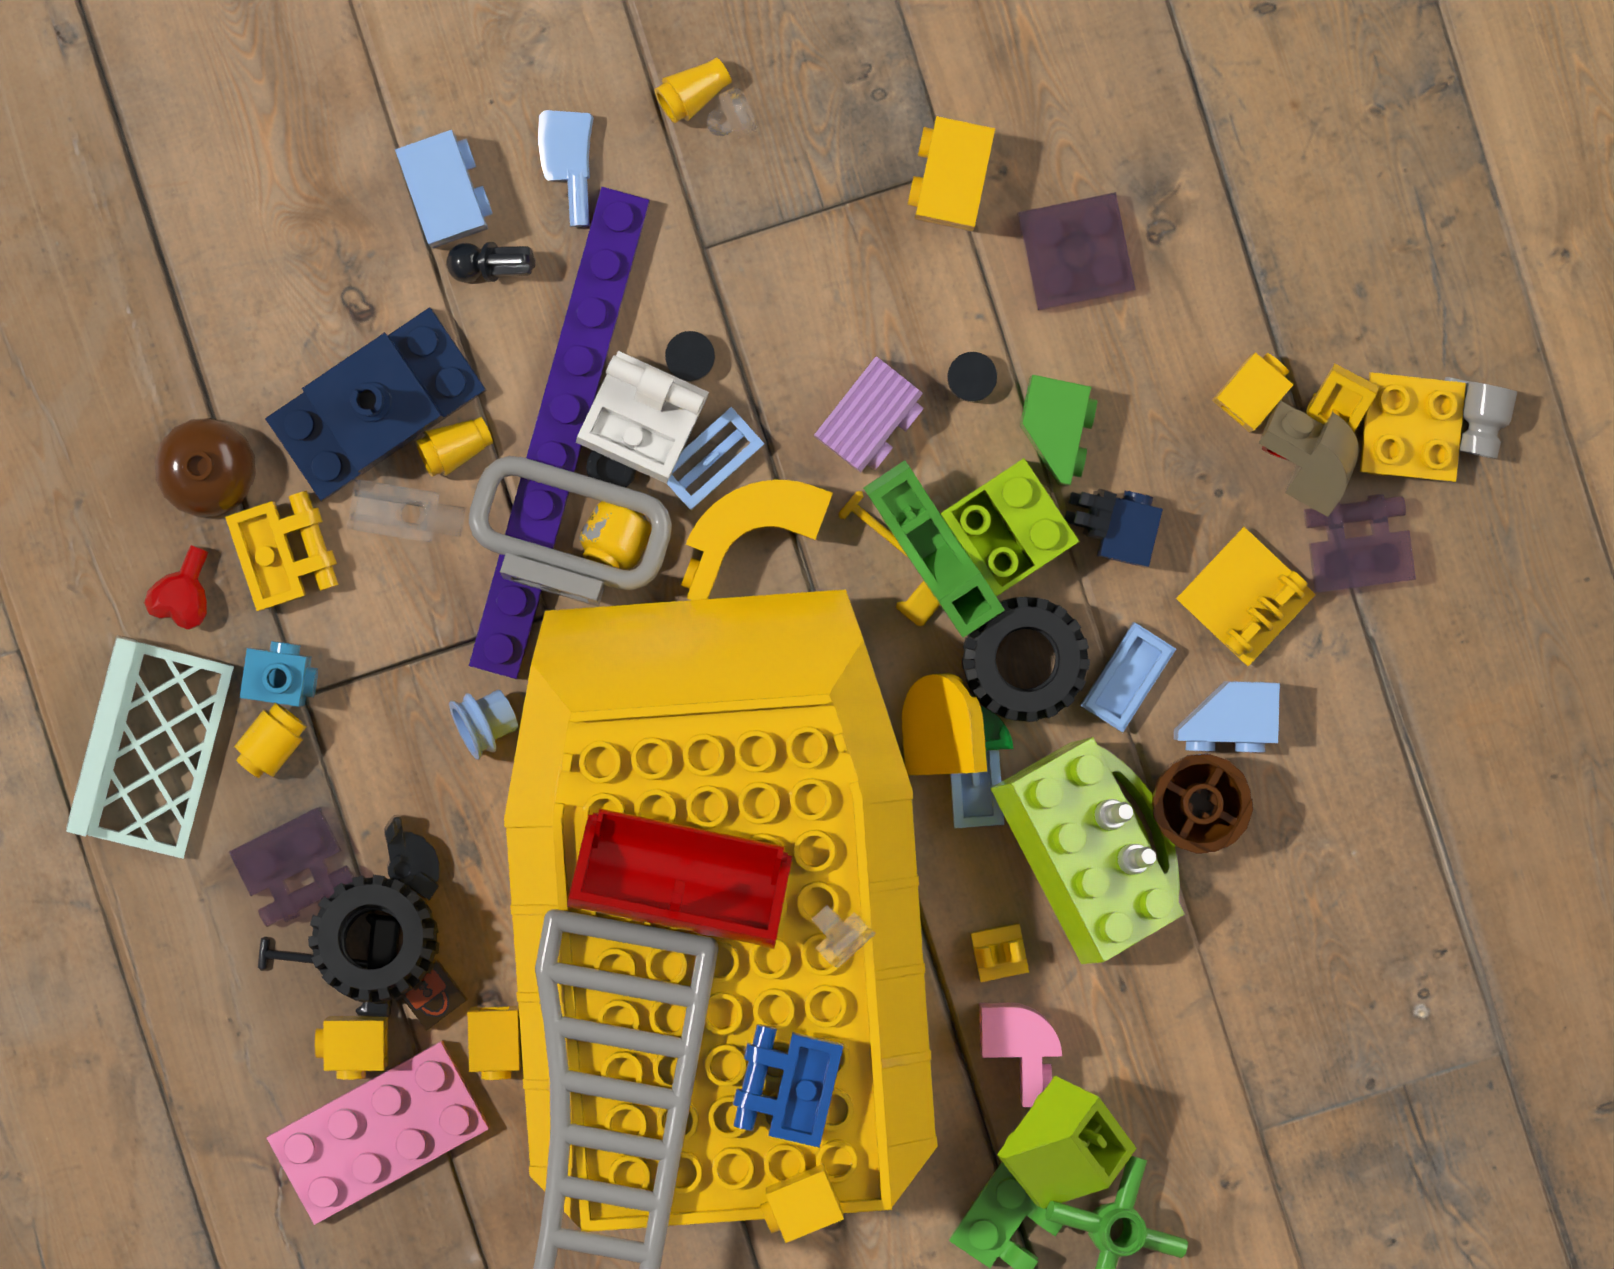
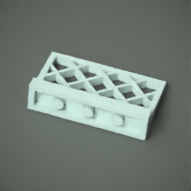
(107, 736)

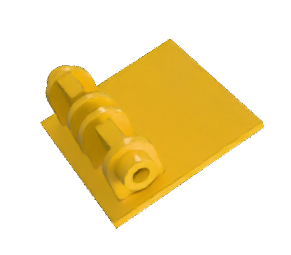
(1413, 428)
(1246, 596)

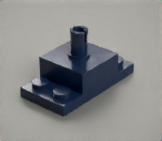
(375, 403)

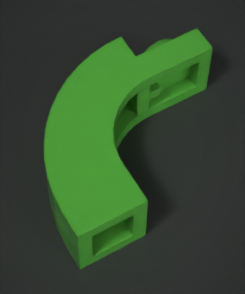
(933, 549)

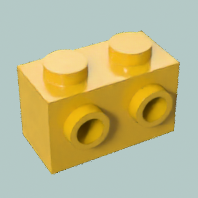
(952, 174)

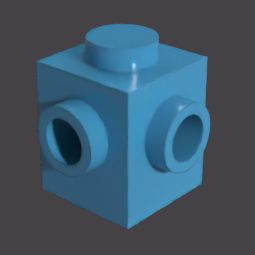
(278, 675)

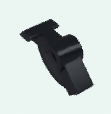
(411, 859)

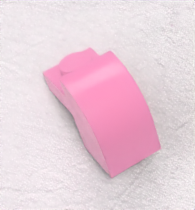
(1021, 1033)

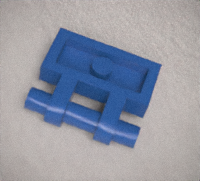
(804, 1089)

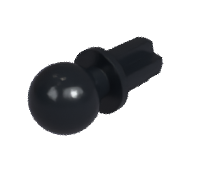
(469, 262)

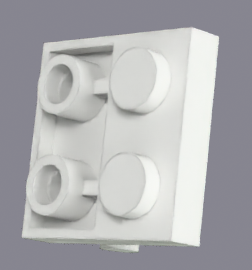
(642, 417)

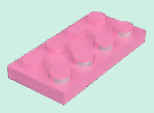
(378, 1132)

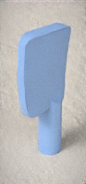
(565, 157)

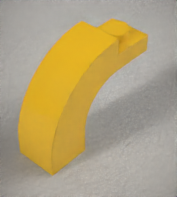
(754, 506)

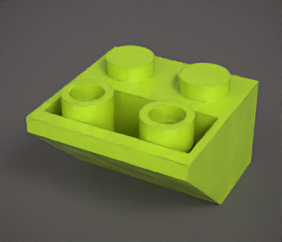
(1009, 527)
(1066, 1145)

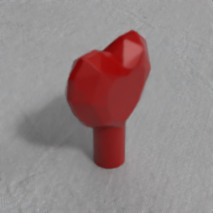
(181, 593)

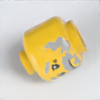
(615, 536)

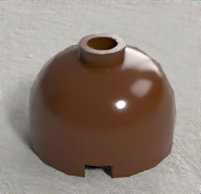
(205, 467)
(1202, 803)

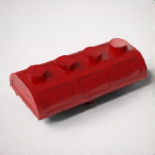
(681, 877)

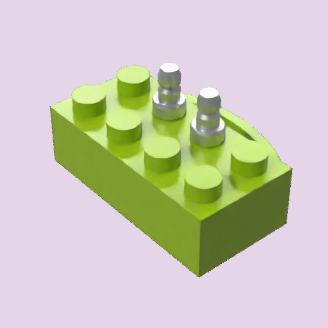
(1093, 848)

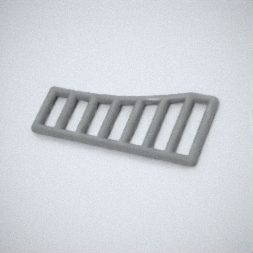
(564, 1081)

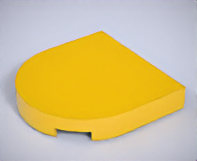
(942, 728)

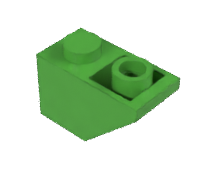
(1054, 424)

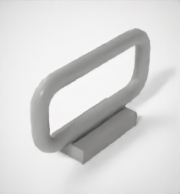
(557, 570)

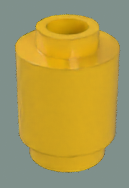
(269, 741)

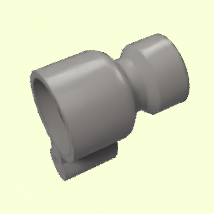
(1487, 411)

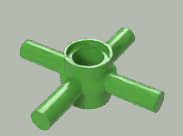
(1100, 1221)

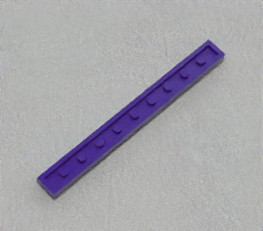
(563, 410)

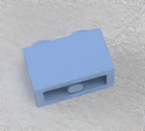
(443, 188)

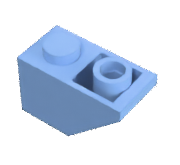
(1234, 713)

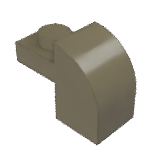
(1321, 452)

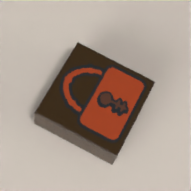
(435, 997)

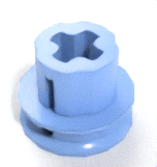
(483, 721)

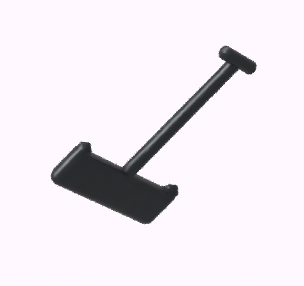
(381, 952)

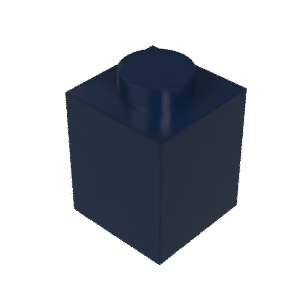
(1131, 530)

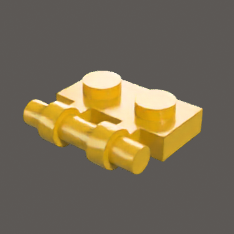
(267, 556)

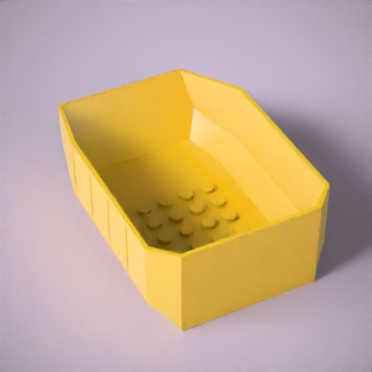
(758, 730)

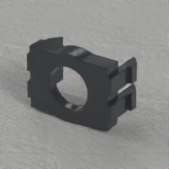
(1098, 517)

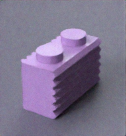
(870, 415)

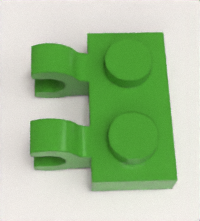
(994, 1218)

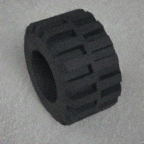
(1060, 687)
(338, 915)

